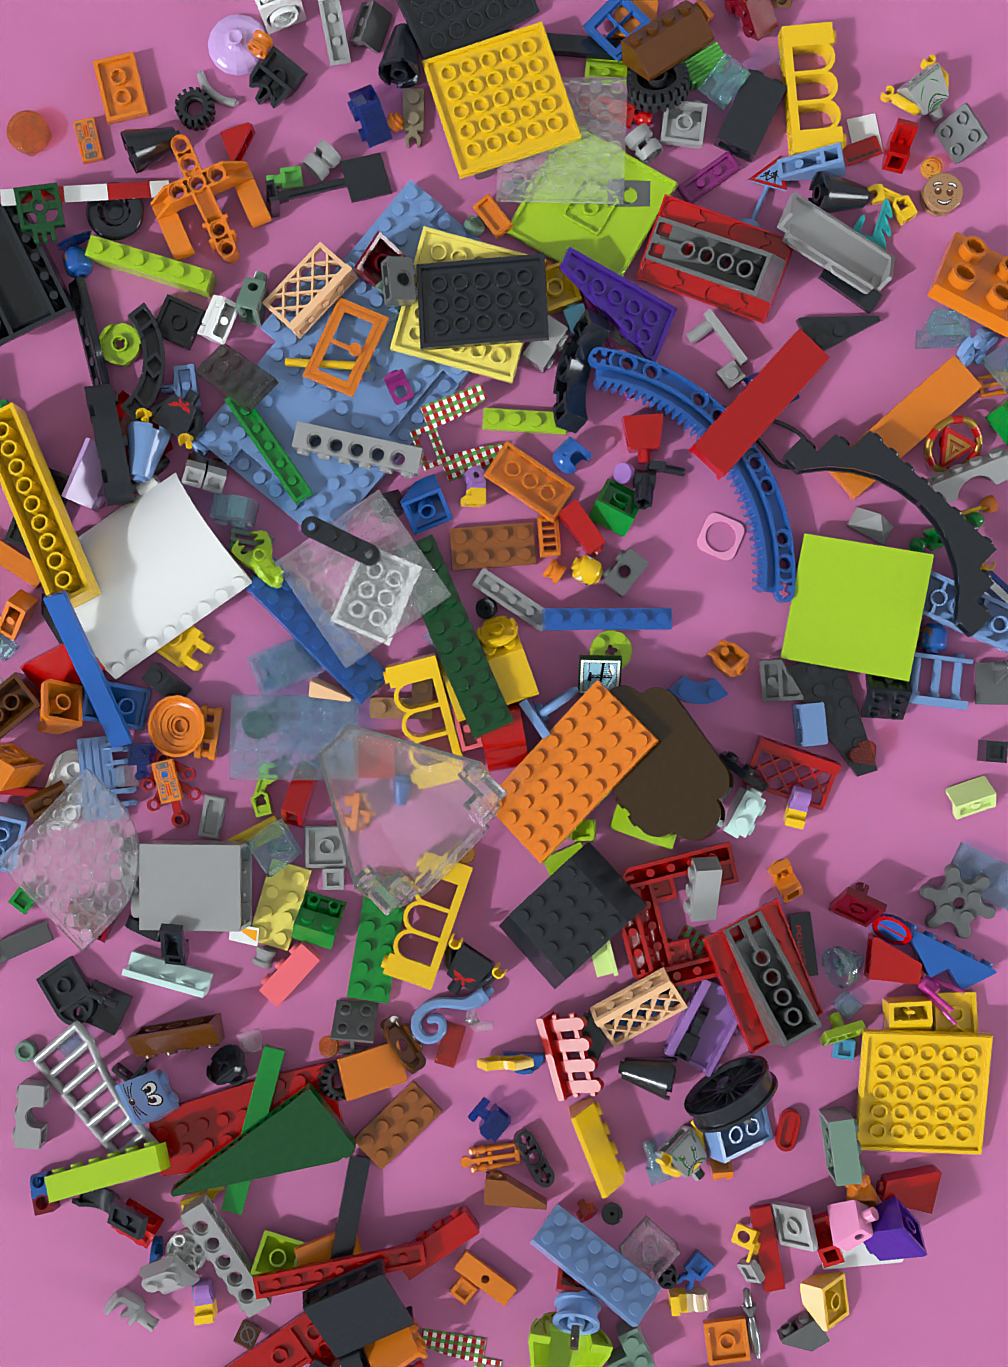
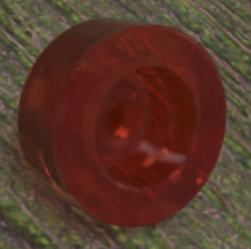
(586, 1211)

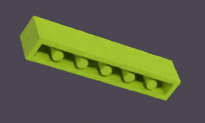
(151, 266)
(107, 1172)

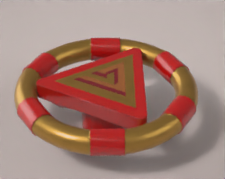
(952, 443)

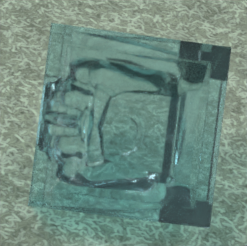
(943, 330)

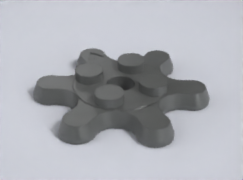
(951, 889)

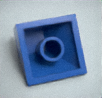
(425, 505)

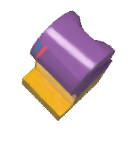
(475, 488)
(797, 807)
(204, 1302)

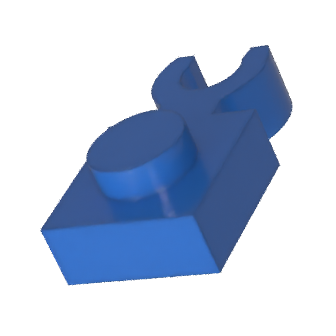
(696, 1268)

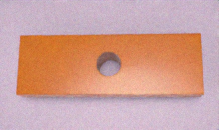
(495, 1285)

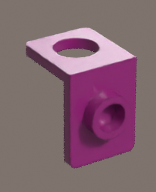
(393, 380)

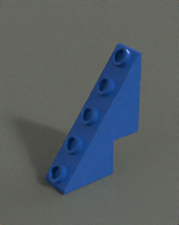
(939, 956)

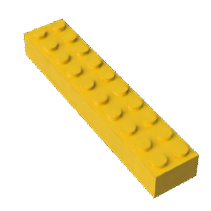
(41, 511)

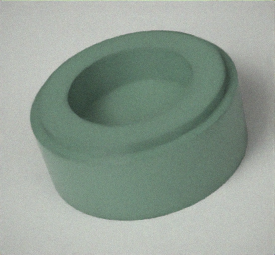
(474, 225)
(26, 1050)

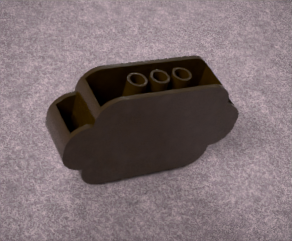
(680, 779)

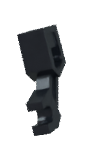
(690, 1039)

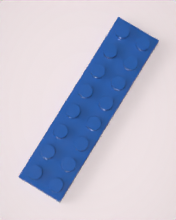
(358, 680)

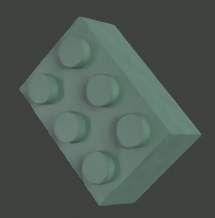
(841, 1146)

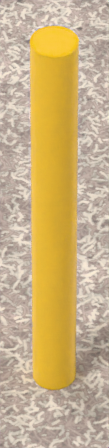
(328, 364)

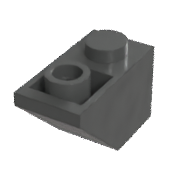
(803, 1333)

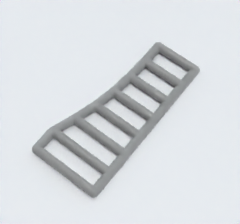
(108, 1082)

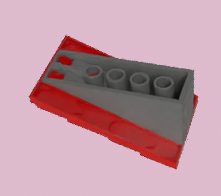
(714, 259)
(764, 978)

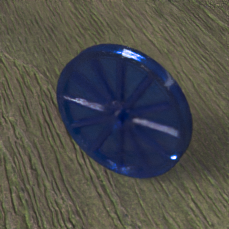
(74, 240)

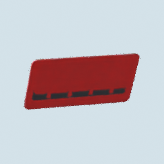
(862, 150)

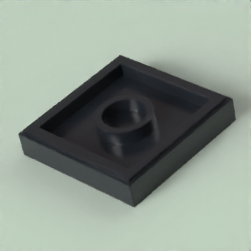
(179, 321)

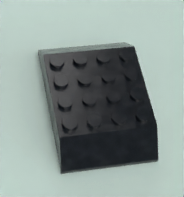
(29, 280)
(572, 915)

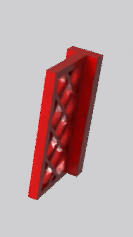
(801, 757)

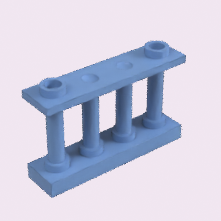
(933, 698)

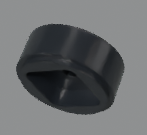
(486, 608)
(612, 1213)

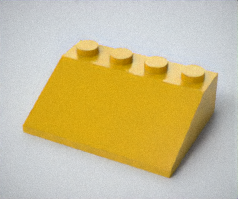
(510, 671)

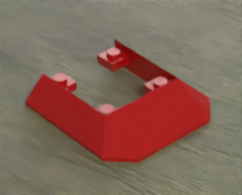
(645, 933)

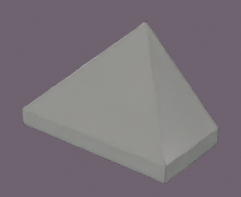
(870, 525)

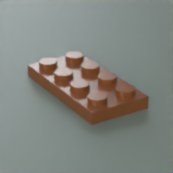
(492, 546)
(397, 1124)

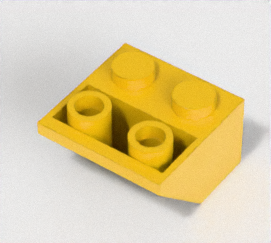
(907, 1013)

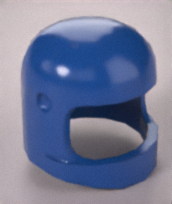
(562, 456)

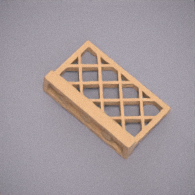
(309, 314)
(632, 998)

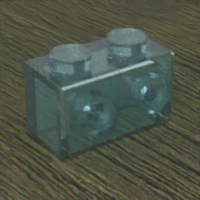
(724, 81)

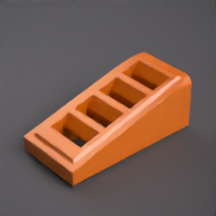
(548, 553)

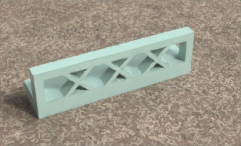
(175, 977)

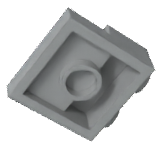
(684, 124)

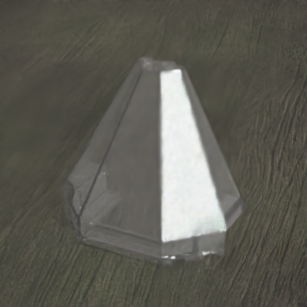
(404, 811)

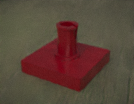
(857, 905)

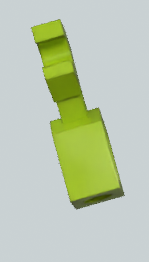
(265, 809)

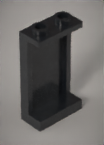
(750, 115)

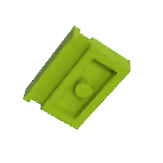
(605, 68)

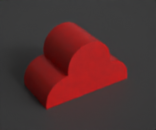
(507, 745)

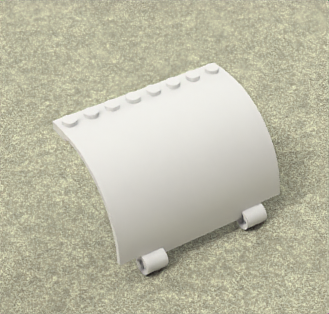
(154, 574)

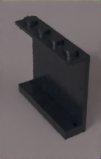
(356, 1308)

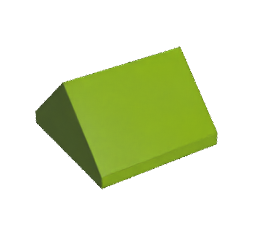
(275, 1253)

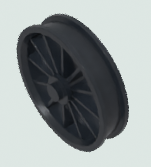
(731, 1094)

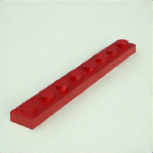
(313, 1274)

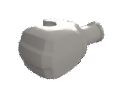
(134, 1310)

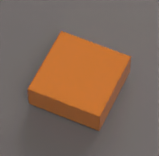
(463, 1289)

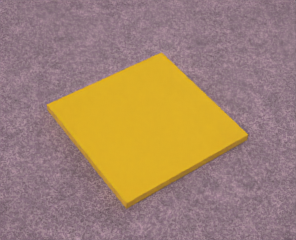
(501, 100)
(923, 1091)

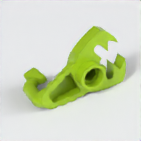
(260, 559)

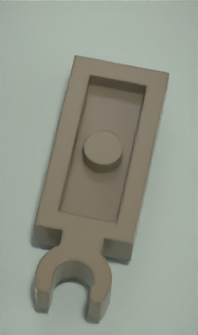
(413, 114)

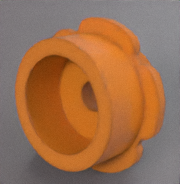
(395, 121)

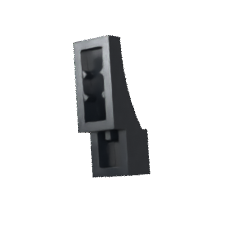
(173, 944)

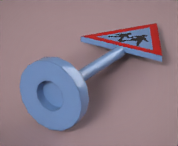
(770, 179)

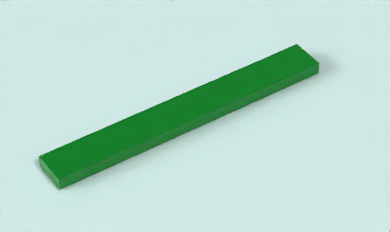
(258, 1108)

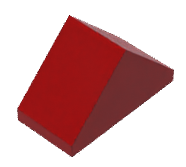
(238, 140)

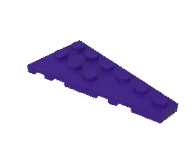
(631, 309)

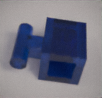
(141, 755)
(493, 1121)

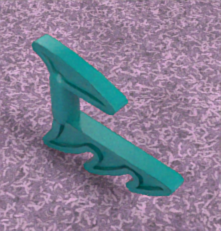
(881, 224)

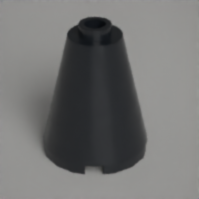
(400, 59)
(147, 145)
(837, 193)
(650, 1074)

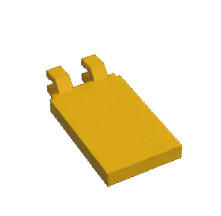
(183, 646)
(963, 1012)

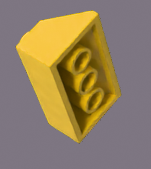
(597, 1146)

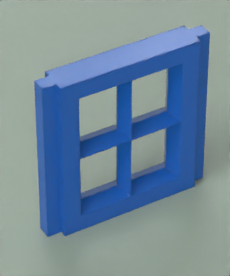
(604, 13)

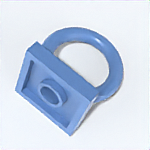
(539, 714)

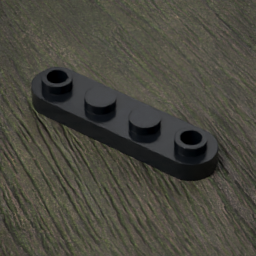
(340, 541)

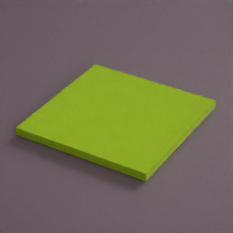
(597, 231)
(857, 606)

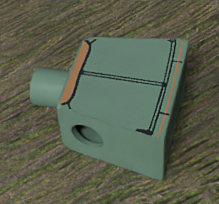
(250, 299)

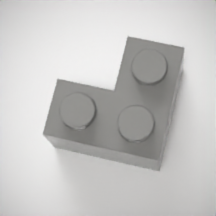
(541, 353)

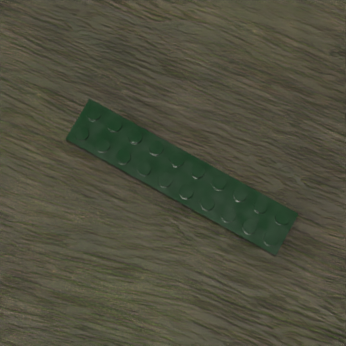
(463, 655)

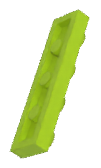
(520, 421)

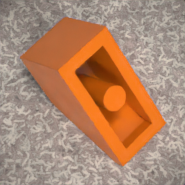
(17, 613)

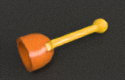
(987, 505)

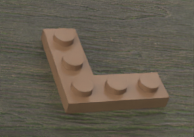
(387, 708)

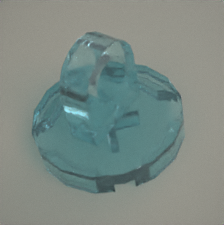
(841, 966)

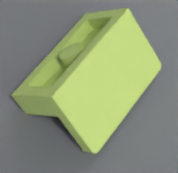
(971, 797)
(604, 961)

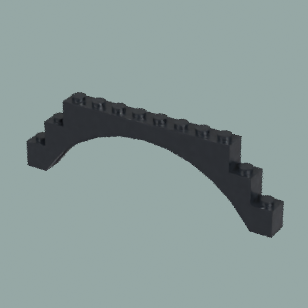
(961, 539)

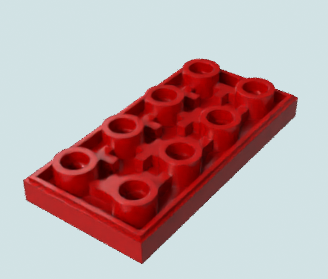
(53, 665)

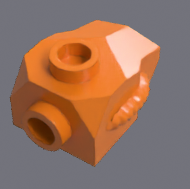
(729, 658)

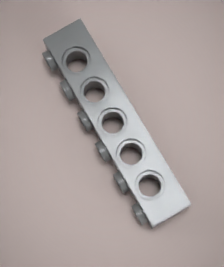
(307, 432)
(227, 1244)

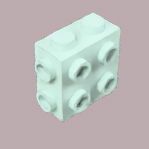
(743, 812)

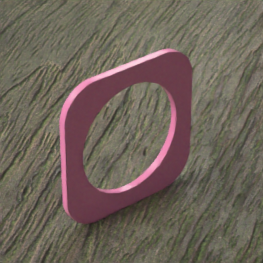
(739, 532)

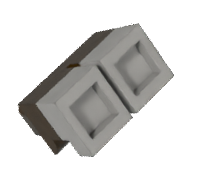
(212, 470)

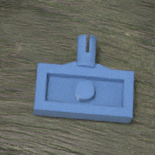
(184, 379)

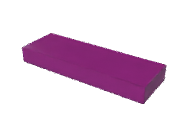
(708, 177)

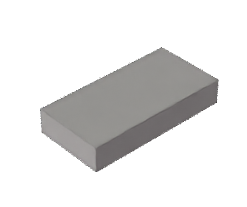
(212, 816)

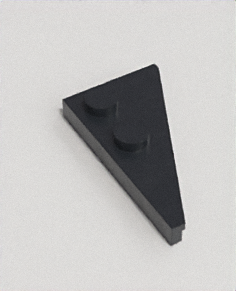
(833, 330)

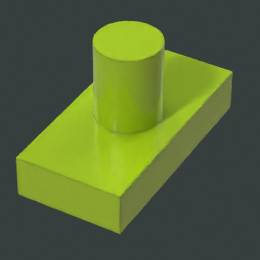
(841, 1031)

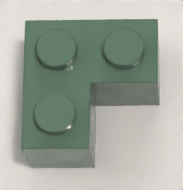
(634, 1348)

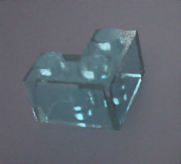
(234, 509)

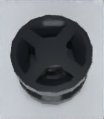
(668, 1280)

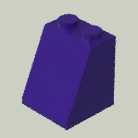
(895, 1233)

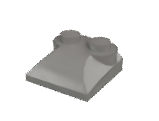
(167, 1275)

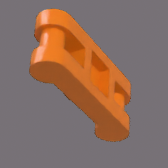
(211, 733)

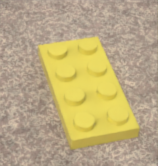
(280, 905)

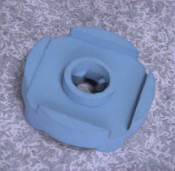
(974, 348)

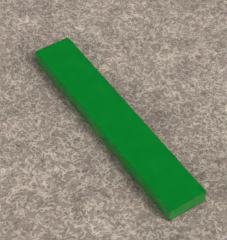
(272, 452)

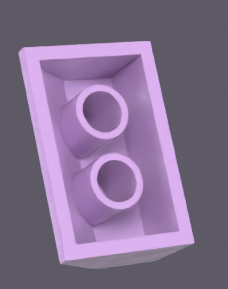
(85, 480)

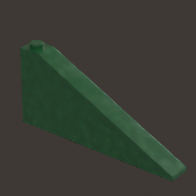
(288, 1139)

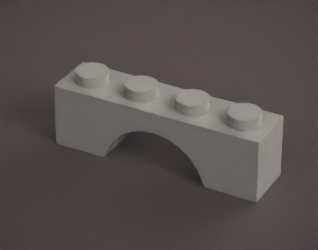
(991, 466)

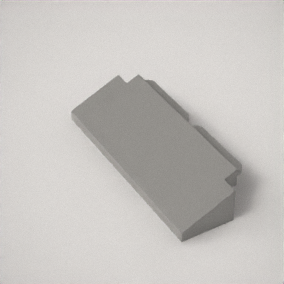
(835, 245)

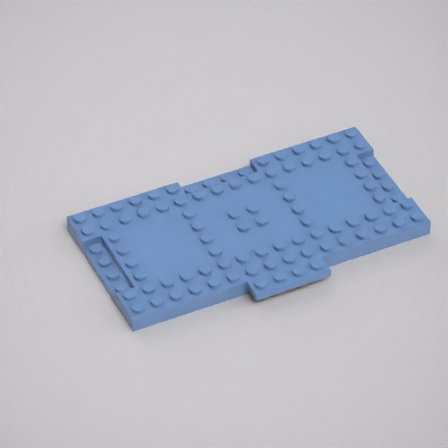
(371, 409)

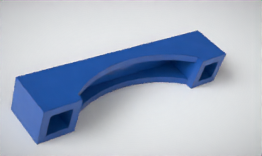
(606, 619)

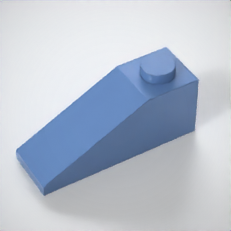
(806, 164)

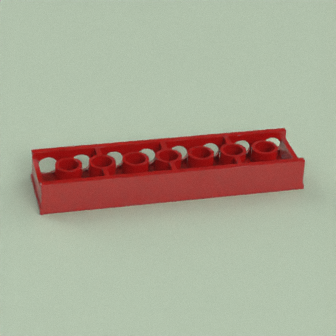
(759, 403)

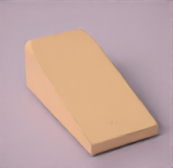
(326, 690)

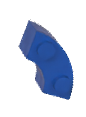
(697, 693)

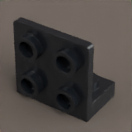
(886, 697)

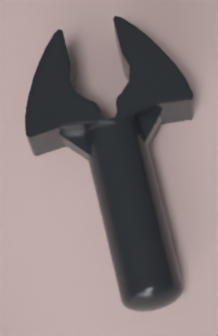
(660, 466)

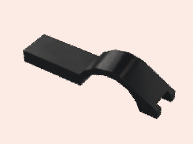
(120, 1214)

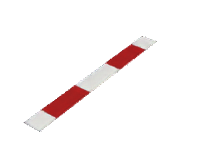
(93, 192)

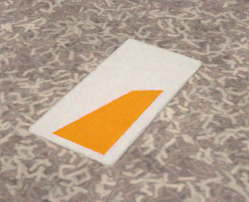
(248, 936)

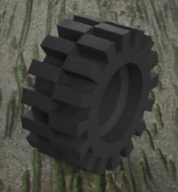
(189, 98)
(325, 1082)

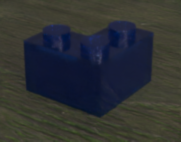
(367, 109)

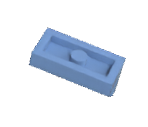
(810, 724)

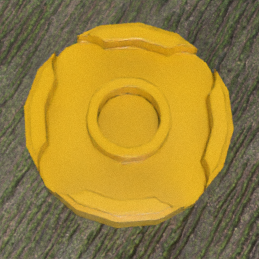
(497, 631)

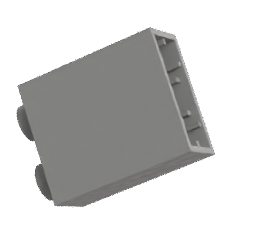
(194, 885)

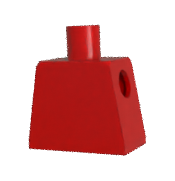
(643, 434)

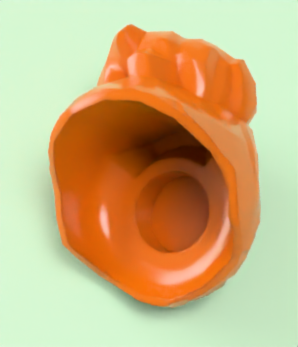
(862, 1192)

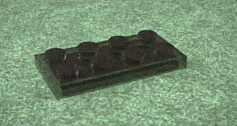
(236, 377)

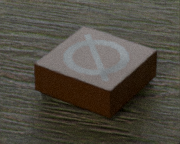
(247, 1335)

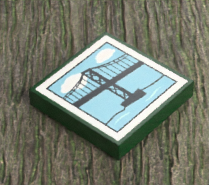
(599, 667)

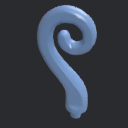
(470, 1002)

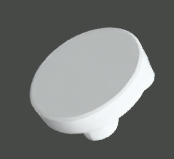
(186, 1249)

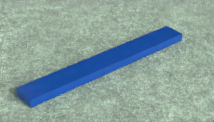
(88, 668)

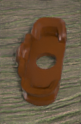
(412, 1057)

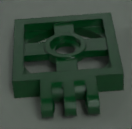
(42, 227)

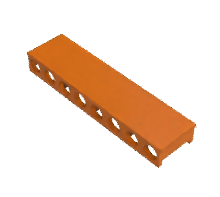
(917, 415)

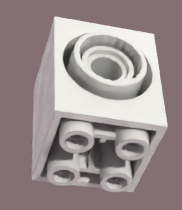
(280, 13)

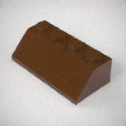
(666, 41)
(17, 701)
(177, 1035)

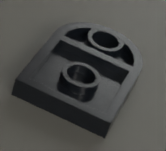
(67, 990)

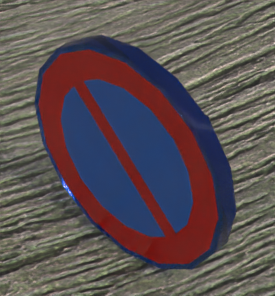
(893, 929)

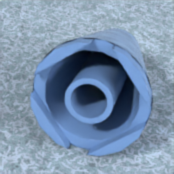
(145, 449)

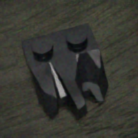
(276, 78)

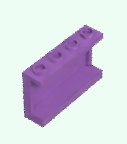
(715, 1031)

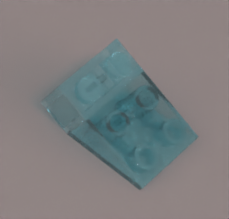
(282, 667)

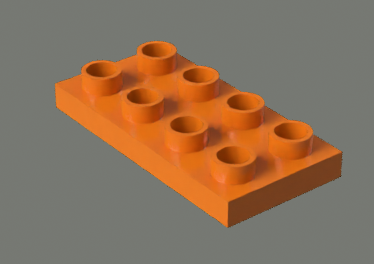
(973, 282)

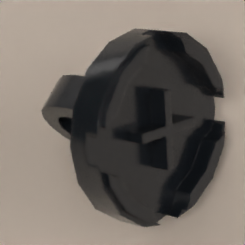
(226, 1066)

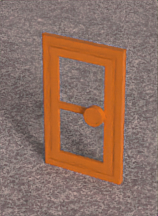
(364, 355)

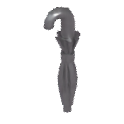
(753, 1330)

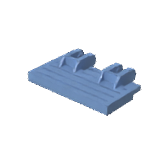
(97, 756)

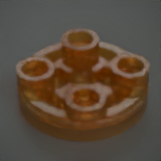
(28, 132)

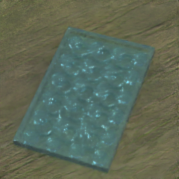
(284, 734)

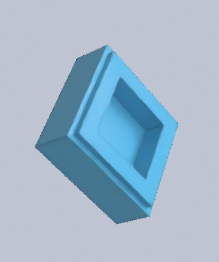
(844, 1049)

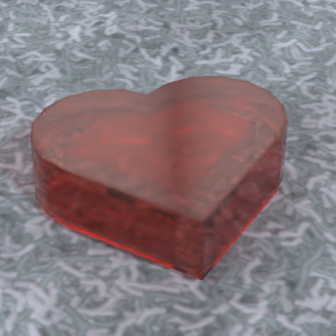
(864, 753)

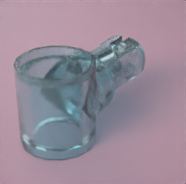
(653, 1168)

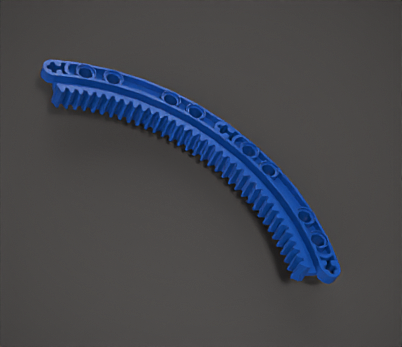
(764, 508)

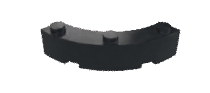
(153, 362)
(575, 370)
(110, 444)

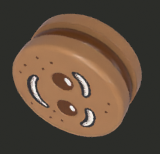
(941, 194)

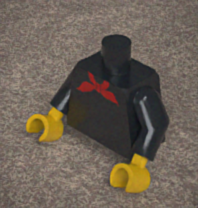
(177, 416)
(469, 967)

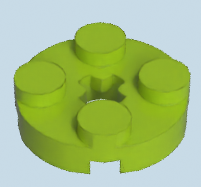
(121, 356)
(617, 640)

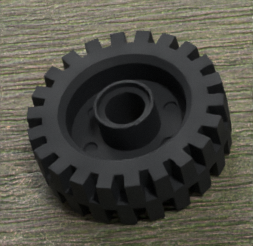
(662, 91)

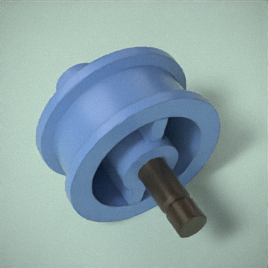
(576, 1314)

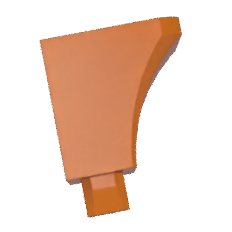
(60, 707)

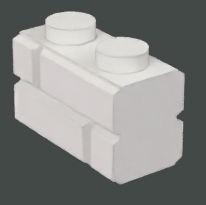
(218, 319)

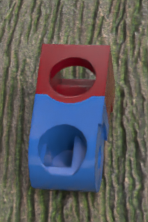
(39, 1194)

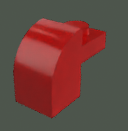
(898, 146)
(829, 1254)

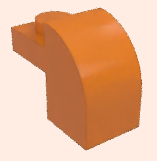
(785, 880)

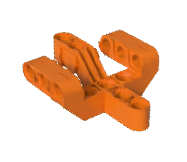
(235, 174)

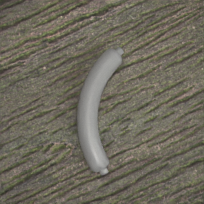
(227, 101)

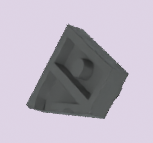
(777, 682)

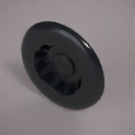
(116, 214)

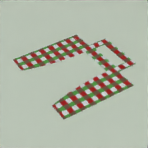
(443, 411)
(458, 1346)

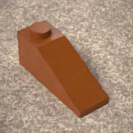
(508, 1192)

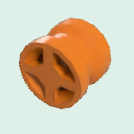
(260, 44)
(554, 571)

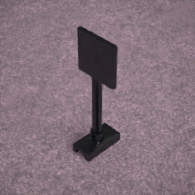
(363, 177)

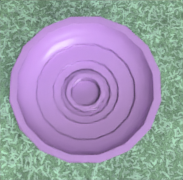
(229, 44)

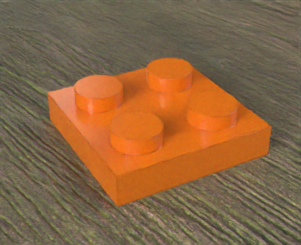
(726, 1340)

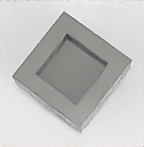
(730, 375)
(333, 878)
(751, 1271)

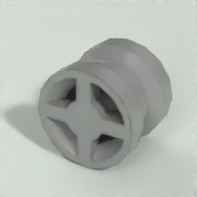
(264, 956)

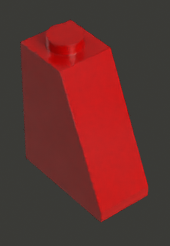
(582, 528)
(297, 802)
(890, 964)
(913, 1187)

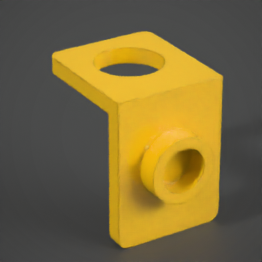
(752, 1244)

